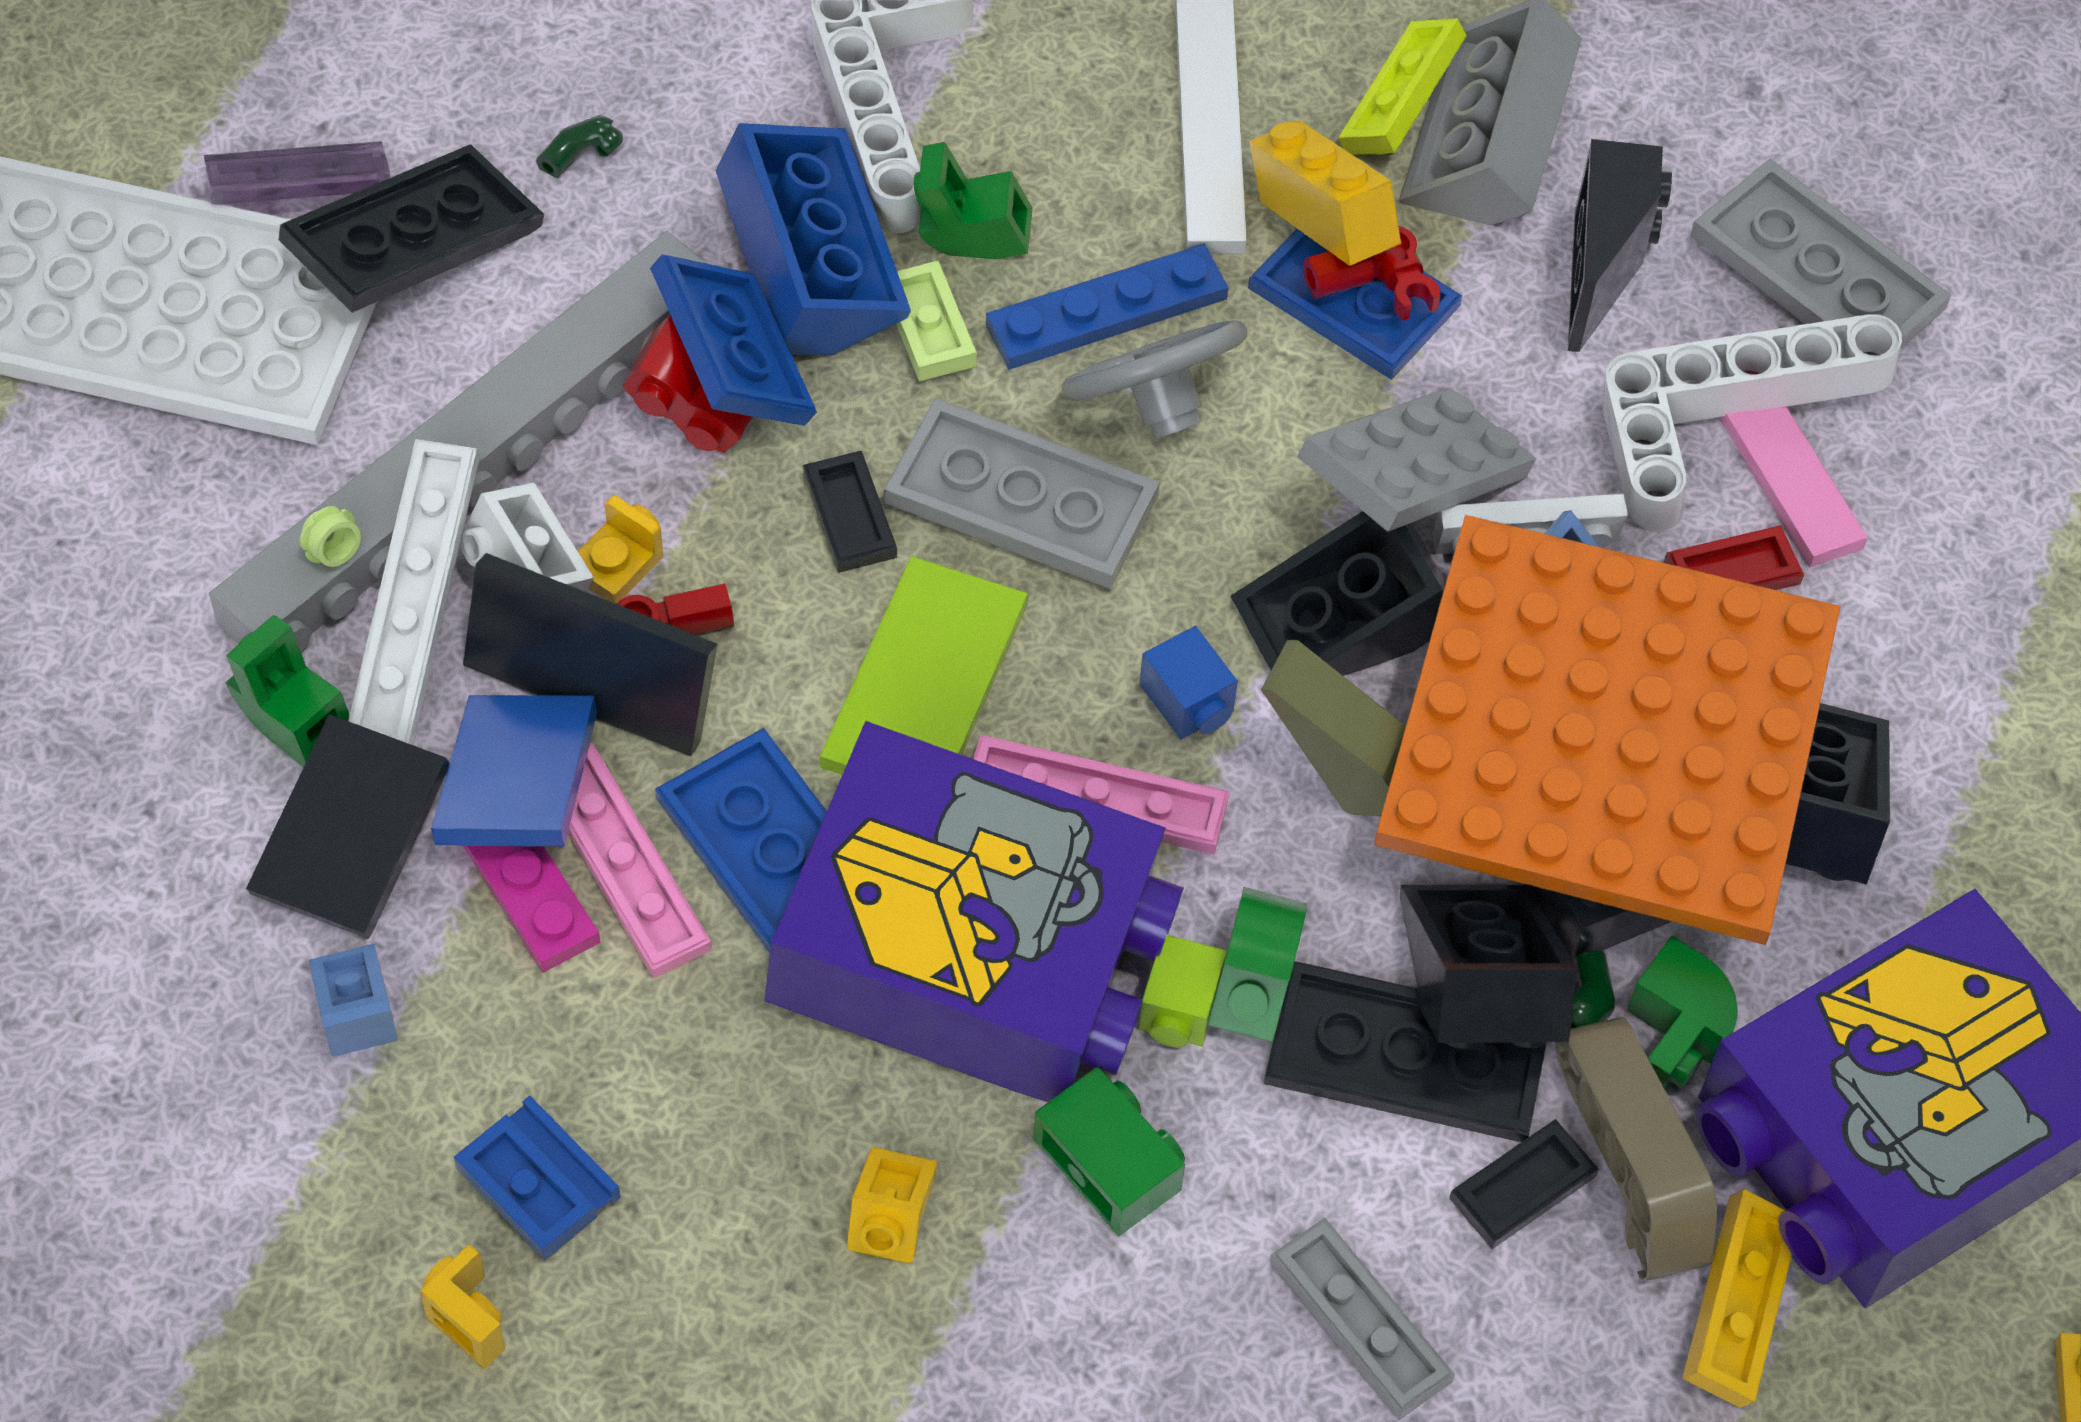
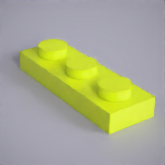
(1402, 87)

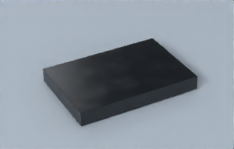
(348, 826)

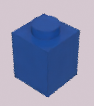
(1189, 683)

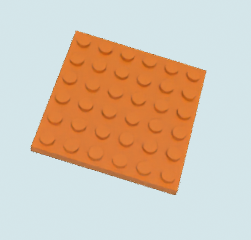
(1611, 729)

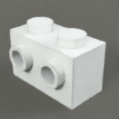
(523, 531)

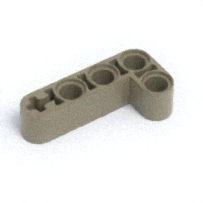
(1645, 1147)

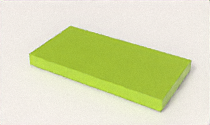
(929, 660)

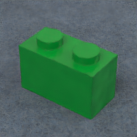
(1110, 1150)

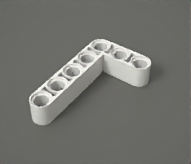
(848, 48)
(1727, 389)

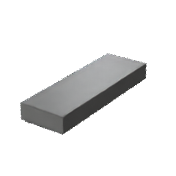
(1362, 1318)

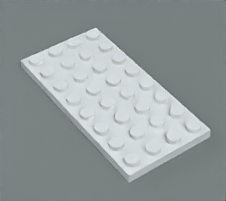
(166, 304)

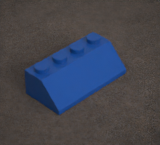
(811, 235)

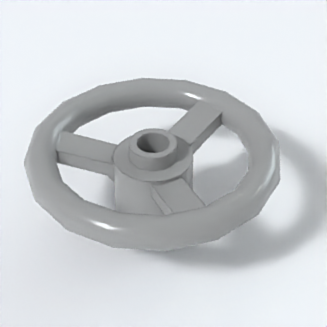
(1159, 375)

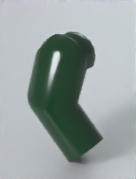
(576, 138)
(1595, 996)

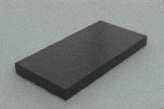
(410, 227)
(579, 644)
(1375, 1050)

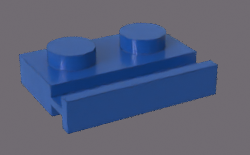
(537, 1177)

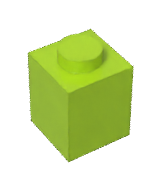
(1181, 992)

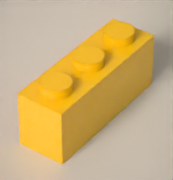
(1325, 192)

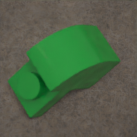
(970, 216)
(279, 690)
(1258, 964)
(1690, 1004)

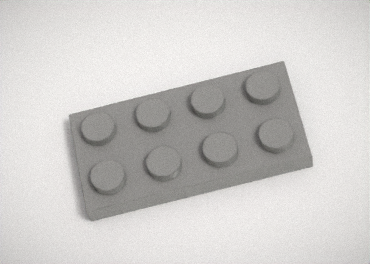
(1814, 255)
(1417, 458)
(1022, 493)

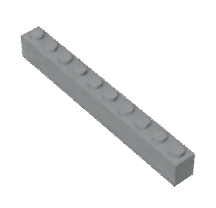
(504, 415)

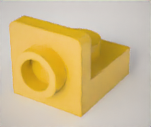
(622, 549)
(890, 1204)
(465, 1319)

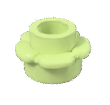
(330, 536)

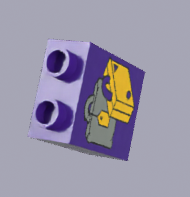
(971, 917)
(1904, 1100)

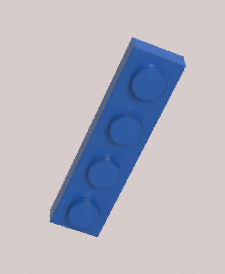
(1106, 306)

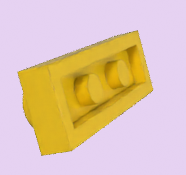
(1739, 1301)

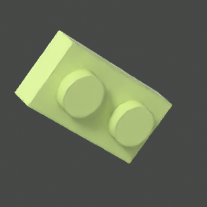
(934, 329)

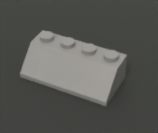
(1494, 116)

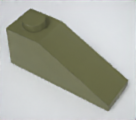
(1337, 727)

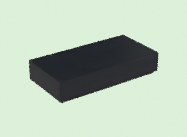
(850, 511)
(1523, 1183)

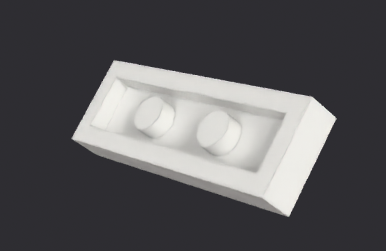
(1599, 514)

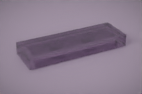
(294, 172)

